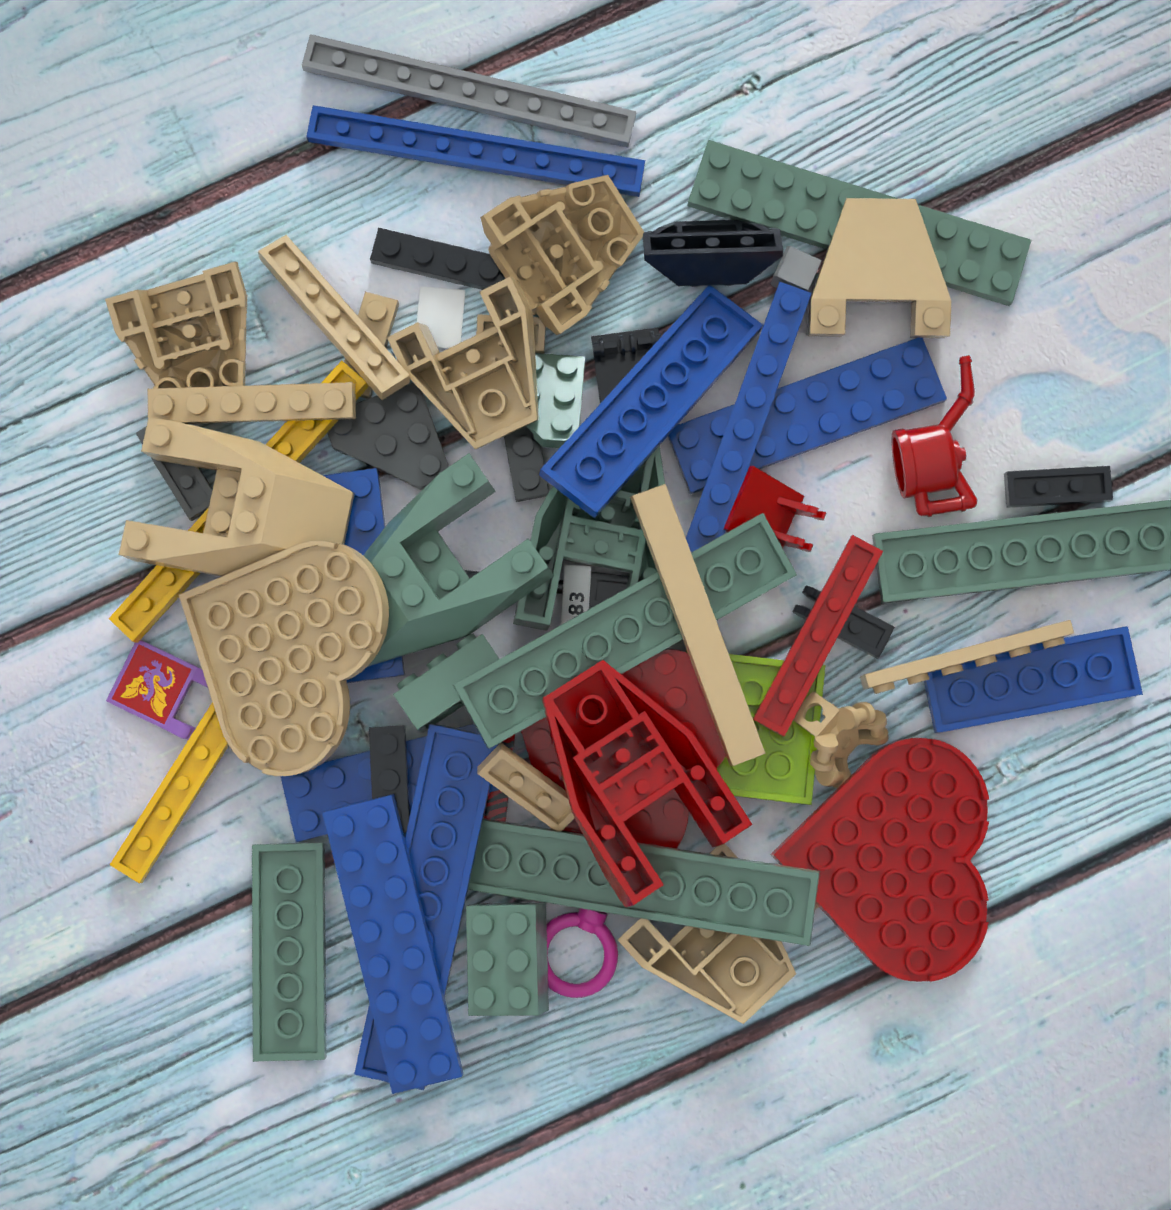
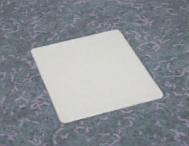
(442, 313)

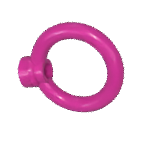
(592, 922)

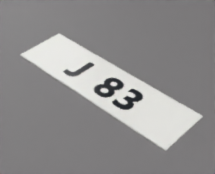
(575, 591)

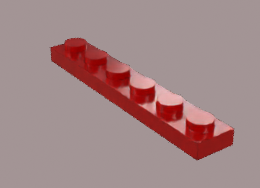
(817, 635)

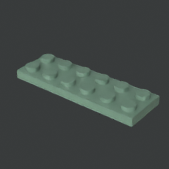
(288, 952)

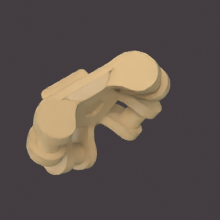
(839, 735)

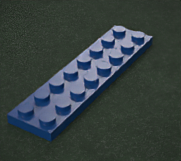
(650, 401)
(819, 410)
(393, 944)

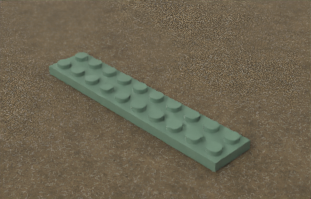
(809, 206)
(1024, 551)
(619, 631)
(696, 891)

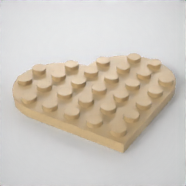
(283, 645)

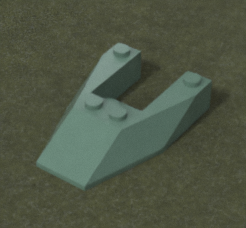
(608, 541)
(425, 584)

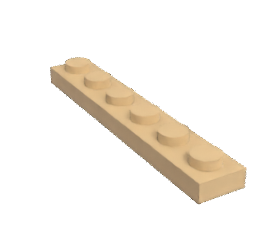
(334, 317)
(253, 403)
(981, 653)

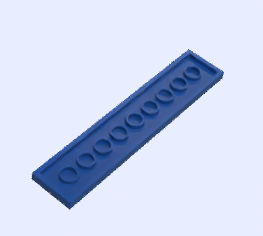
(442, 852)

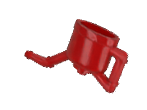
(931, 460)

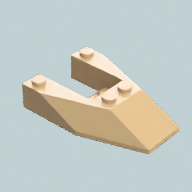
(255, 507)

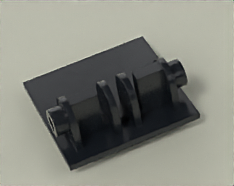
(617, 354)

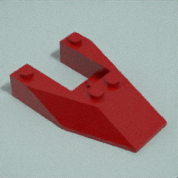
(621, 756)

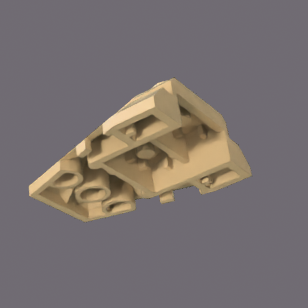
(563, 246)
(187, 329)

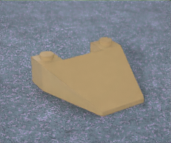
(880, 256)
(485, 381)
(715, 966)

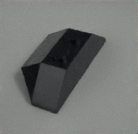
(712, 251)

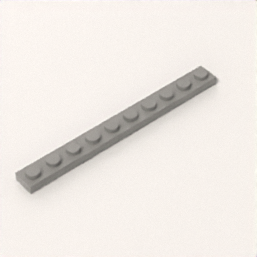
(469, 90)

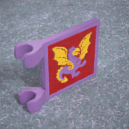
(154, 687)

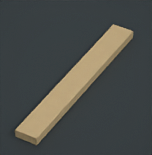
(697, 625)

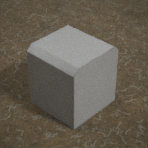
(796, 269)

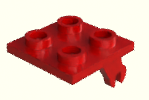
(777, 501)

